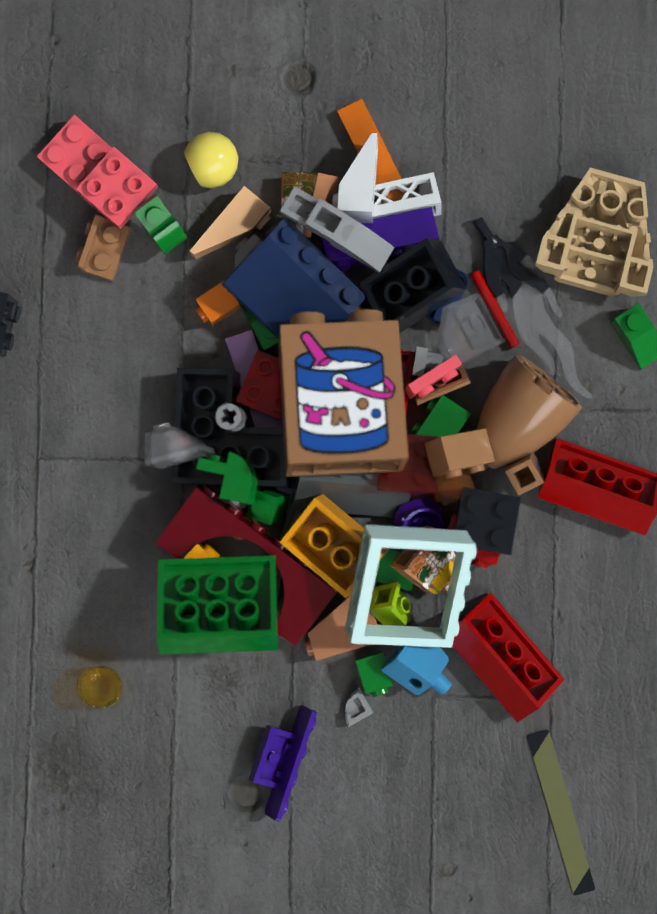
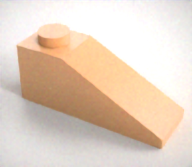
(237, 221)

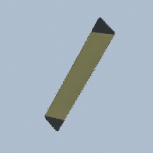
(561, 812)

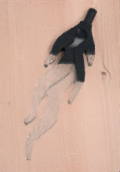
(527, 293)

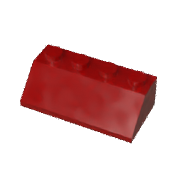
(600, 487)
(505, 658)

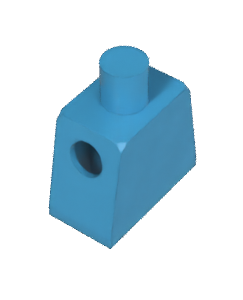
(418, 668)

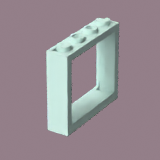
(408, 538)

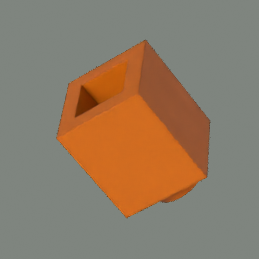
(216, 305)

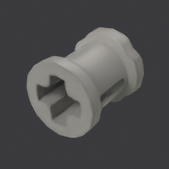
(239, 420)

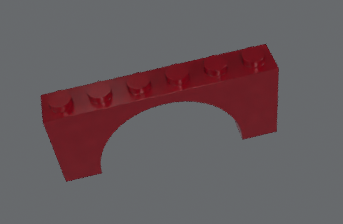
(208, 517)

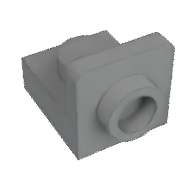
(424, 362)

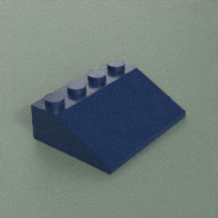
(289, 277)

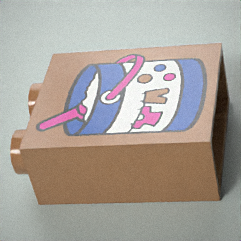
(342, 395)

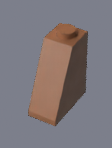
(329, 635)

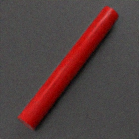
(494, 309)

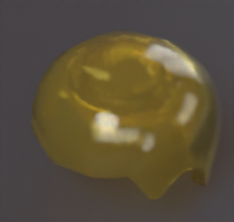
(100, 687)

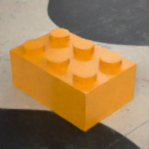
(328, 543)

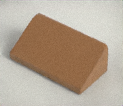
(440, 388)

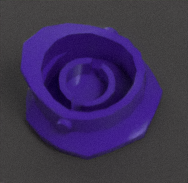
(420, 513)

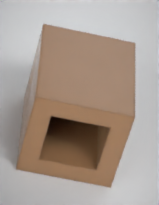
(525, 473)

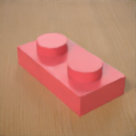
(444, 372)

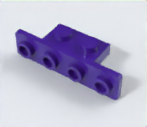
(280, 758)

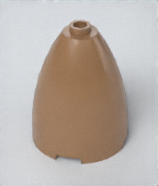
(524, 411)

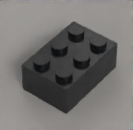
(414, 284)

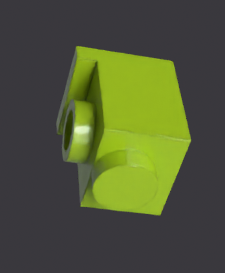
(395, 607)

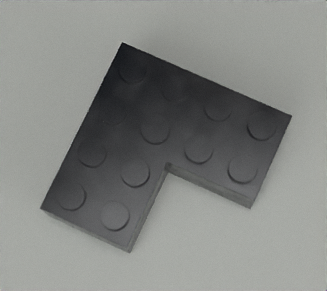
(196, 403)

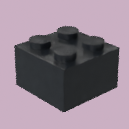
(488, 519)

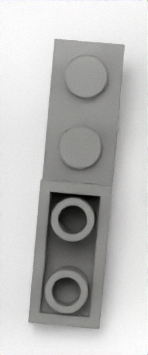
(337, 228)

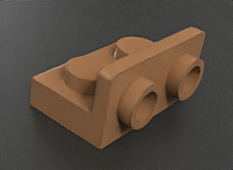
(103, 248)

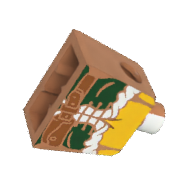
(315, 184)
(426, 568)

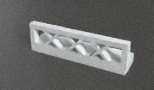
(406, 204)

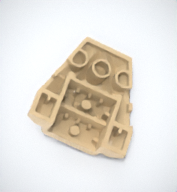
(601, 237)

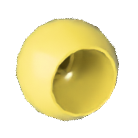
(211, 159)

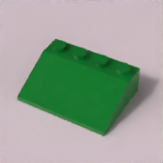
(217, 605)

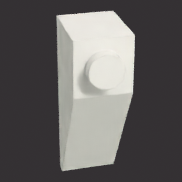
(358, 185)

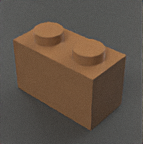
(458, 453)

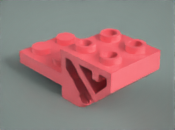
(97, 172)

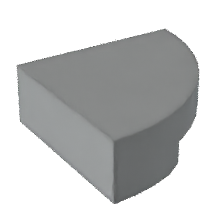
(356, 708)

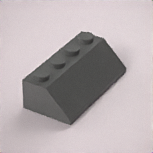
(350, 492)

